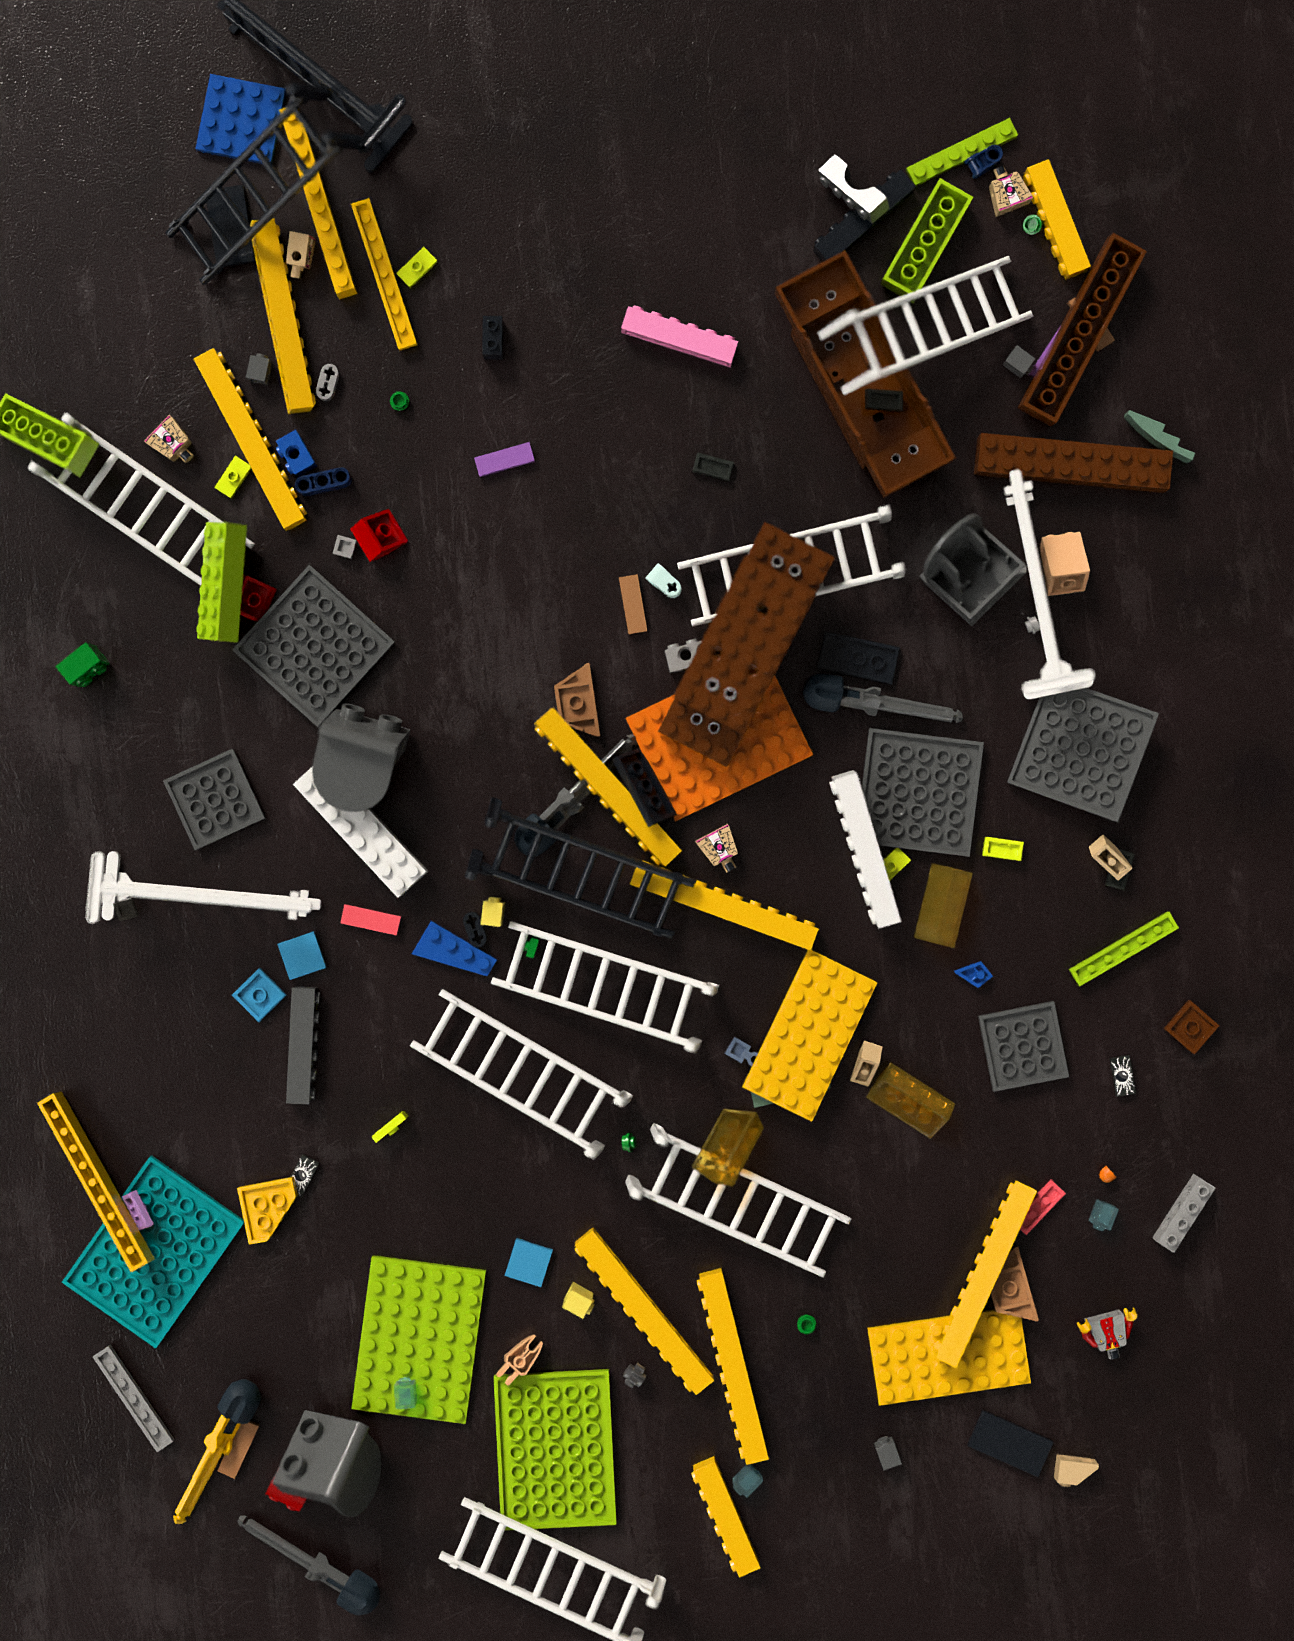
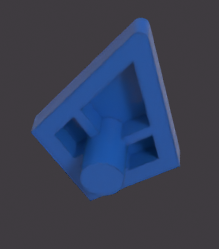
(975, 973)

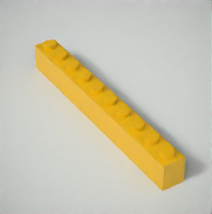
(321, 212)
(282, 319)
(250, 439)
(606, 785)
(734, 909)
(96, 1181)
(986, 1273)
(644, 1311)
(733, 1366)

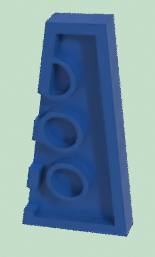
(447, 948)

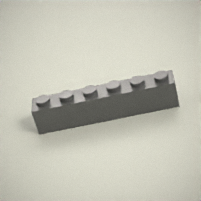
(302, 1045)

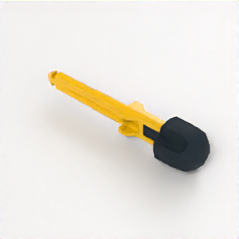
(237, 1408)

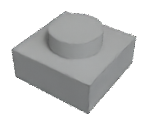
(344, 547)

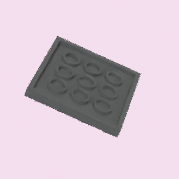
(214, 799)
(1023, 1046)

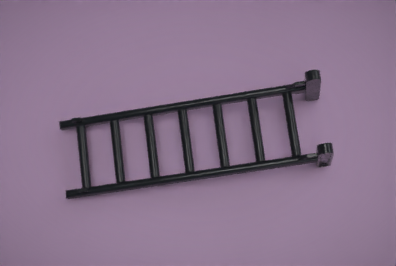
(370, 118)
(336, 144)
(495, 813)

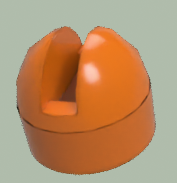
(1106, 1175)

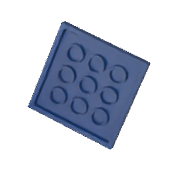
(236, 115)

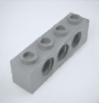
(673, 657)
(1183, 1213)

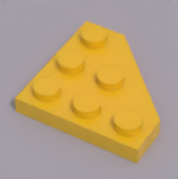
(265, 1206)

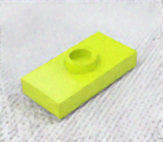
(416, 267)
(233, 477)
(1003, 848)
(895, 862)
(391, 1127)

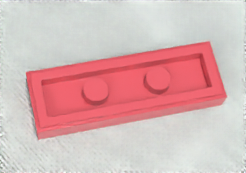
(370, 919)
(1041, 1205)

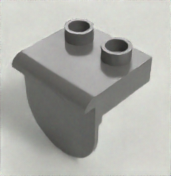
(971, 569)
(357, 757)
(331, 1463)

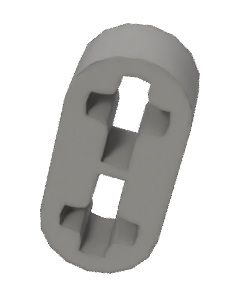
(332, 383)

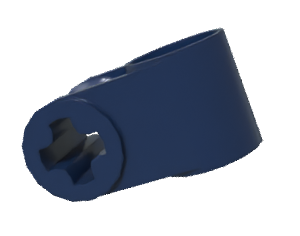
(981, 163)

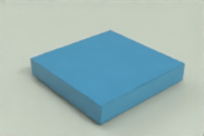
(302, 955)
(259, 994)
(528, 1262)

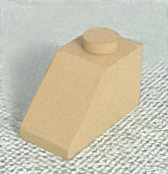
(1110, 857)
(866, 1063)
(1073, 1470)

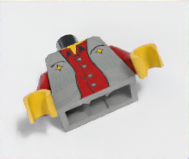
(1108, 1330)

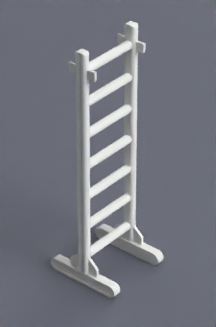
(877, 373)
(883, 515)
(133, 533)
(1056, 673)
(118, 886)
(690, 1044)
(621, 1098)
(637, 1191)
(654, 1588)

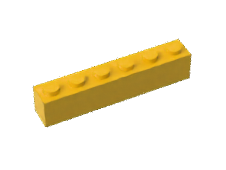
(1056, 219)
(726, 1516)

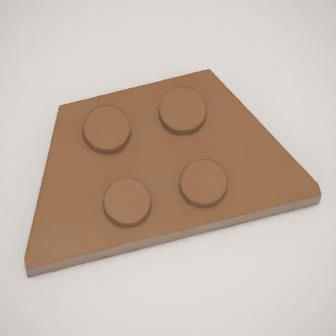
(577, 701)
(1011, 1291)

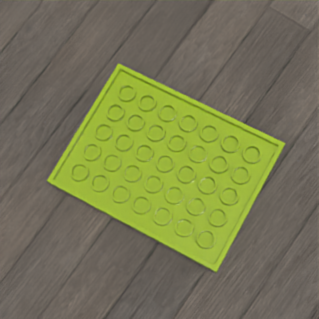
(421, 1327)
(555, 1449)

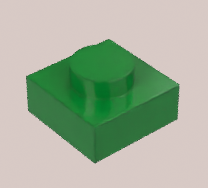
(531, 947)

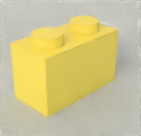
(493, 912)
(578, 1300)

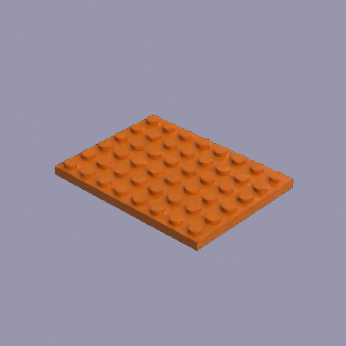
(696, 781)

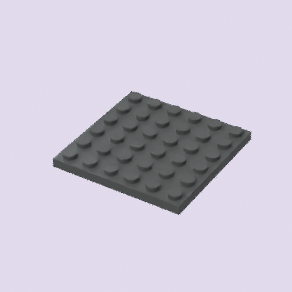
(313, 646)
(1084, 750)
(921, 790)

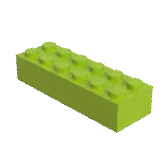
(926, 239)
(45, 435)
(221, 581)

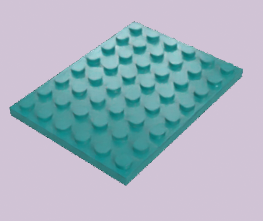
(186, 1241)

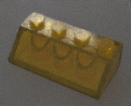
(943, 905)
(911, 1100)
(728, 1146)

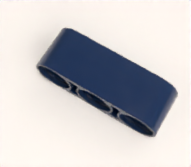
(313, 479)

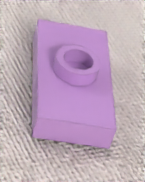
(137, 1210)

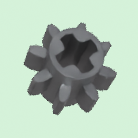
(634, 1375)

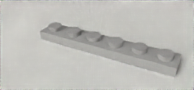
(133, 1398)

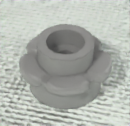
(1032, 625)

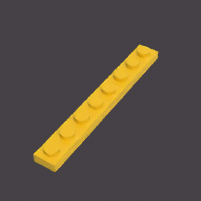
(384, 274)

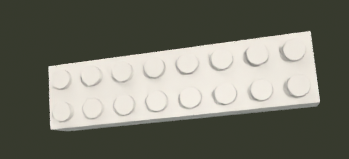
(369, 839)
(866, 849)

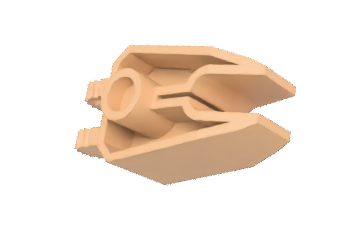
(520, 1359)

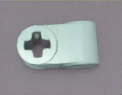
(662, 579)

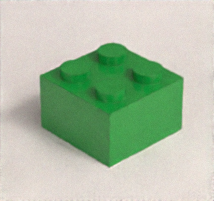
(83, 665)

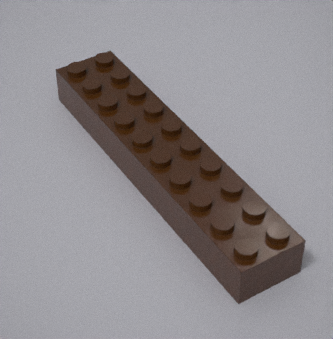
(1082, 329)
(1074, 462)

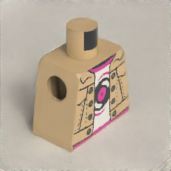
(1008, 191)
(301, 245)
(170, 440)
(719, 847)

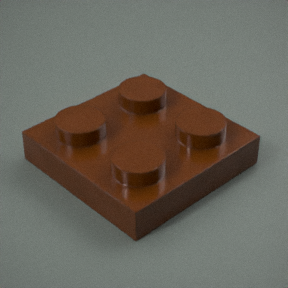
(1191, 1027)

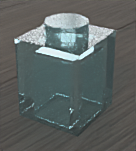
(1103, 1215)
(405, 1393)
(747, 1480)

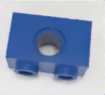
(290, 443)

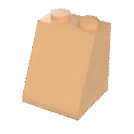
(1064, 563)

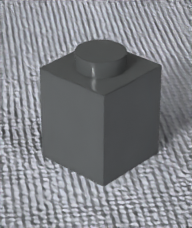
(1019, 362)
(259, 369)
(887, 1452)

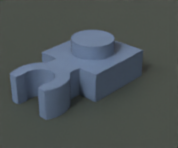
(739, 1050)

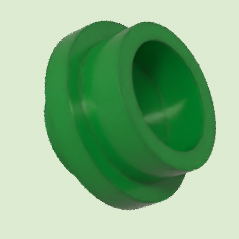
(1032, 224)
(399, 401)
(628, 1142)
(806, 1324)

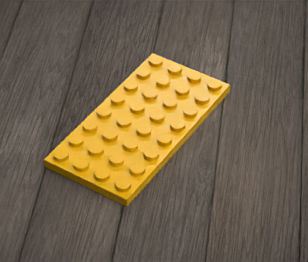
(809, 1035)
(909, 1371)

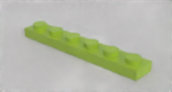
(959, 152)
(1123, 948)

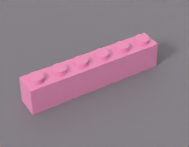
(678, 336)

